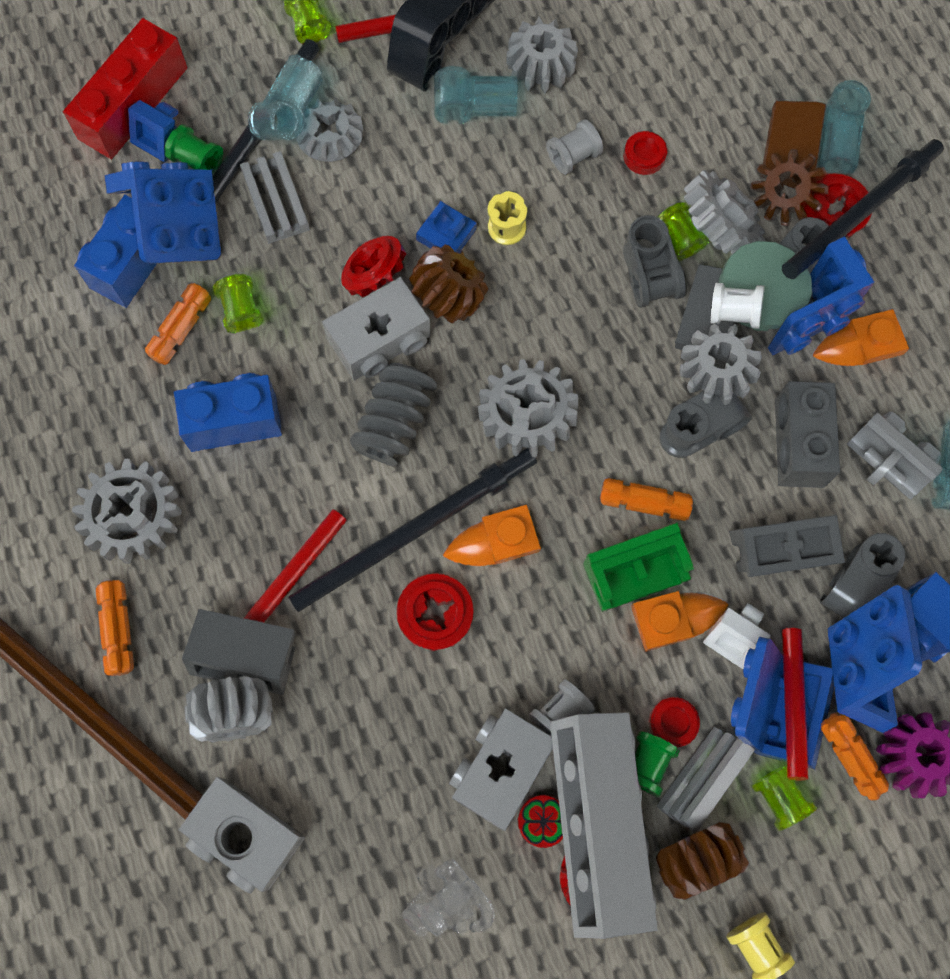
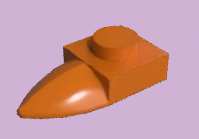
(864, 341)
(496, 539)
(675, 617)

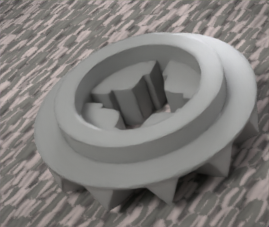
(330, 145)

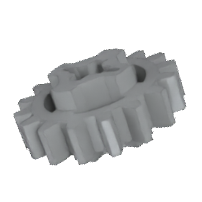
(723, 212)
(532, 425)
(111, 524)

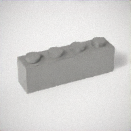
(603, 826)

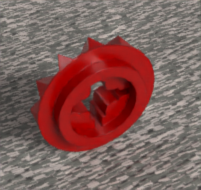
(839, 187)
(373, 265)
(442, 590)

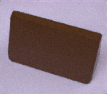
(796, 127)

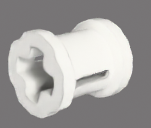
(737, 305)

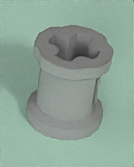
(574, 147)
(565, 703)

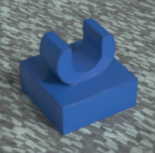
(151, 127)
(446, 227)

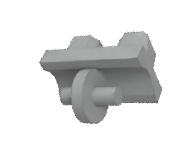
(895, 456)

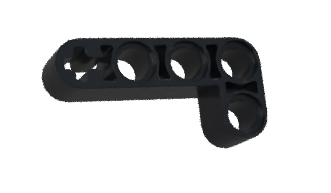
(421, 34)

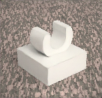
(736, 634)

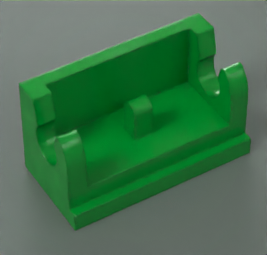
(638, 567)

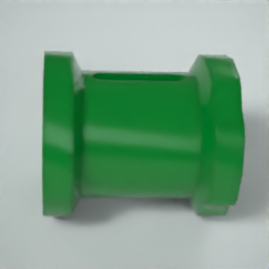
(188, 148)
(652, 761)

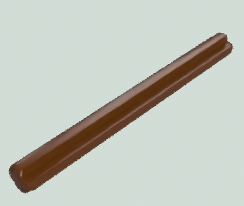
(97, 722)

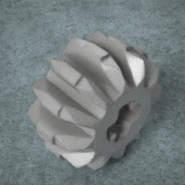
(542, 54)
(735, 352)
(228, 709)

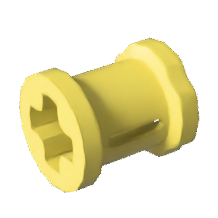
(499, 210)
(760, 948)

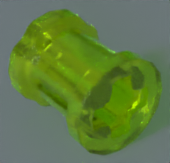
(306, 19)
(683, 234)
(238, 303)
(799, 806)

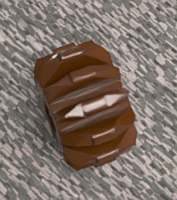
(804, 191)
(448, 283)
(702, 861)

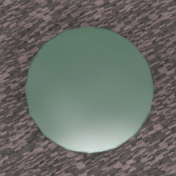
(762, 265)

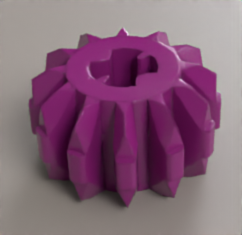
(902, 753)

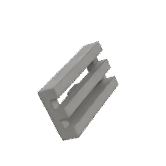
(264, 168)
(705, 779)

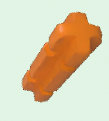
(178, 323)
(646, 499)
(114, 628)
(854, 756)

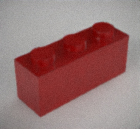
(137, 70)

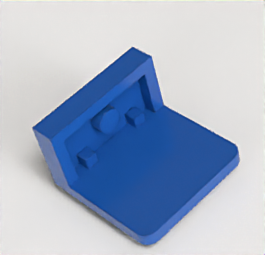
(171, 211)
(838, 291)
(872, 655)
(761, 711)

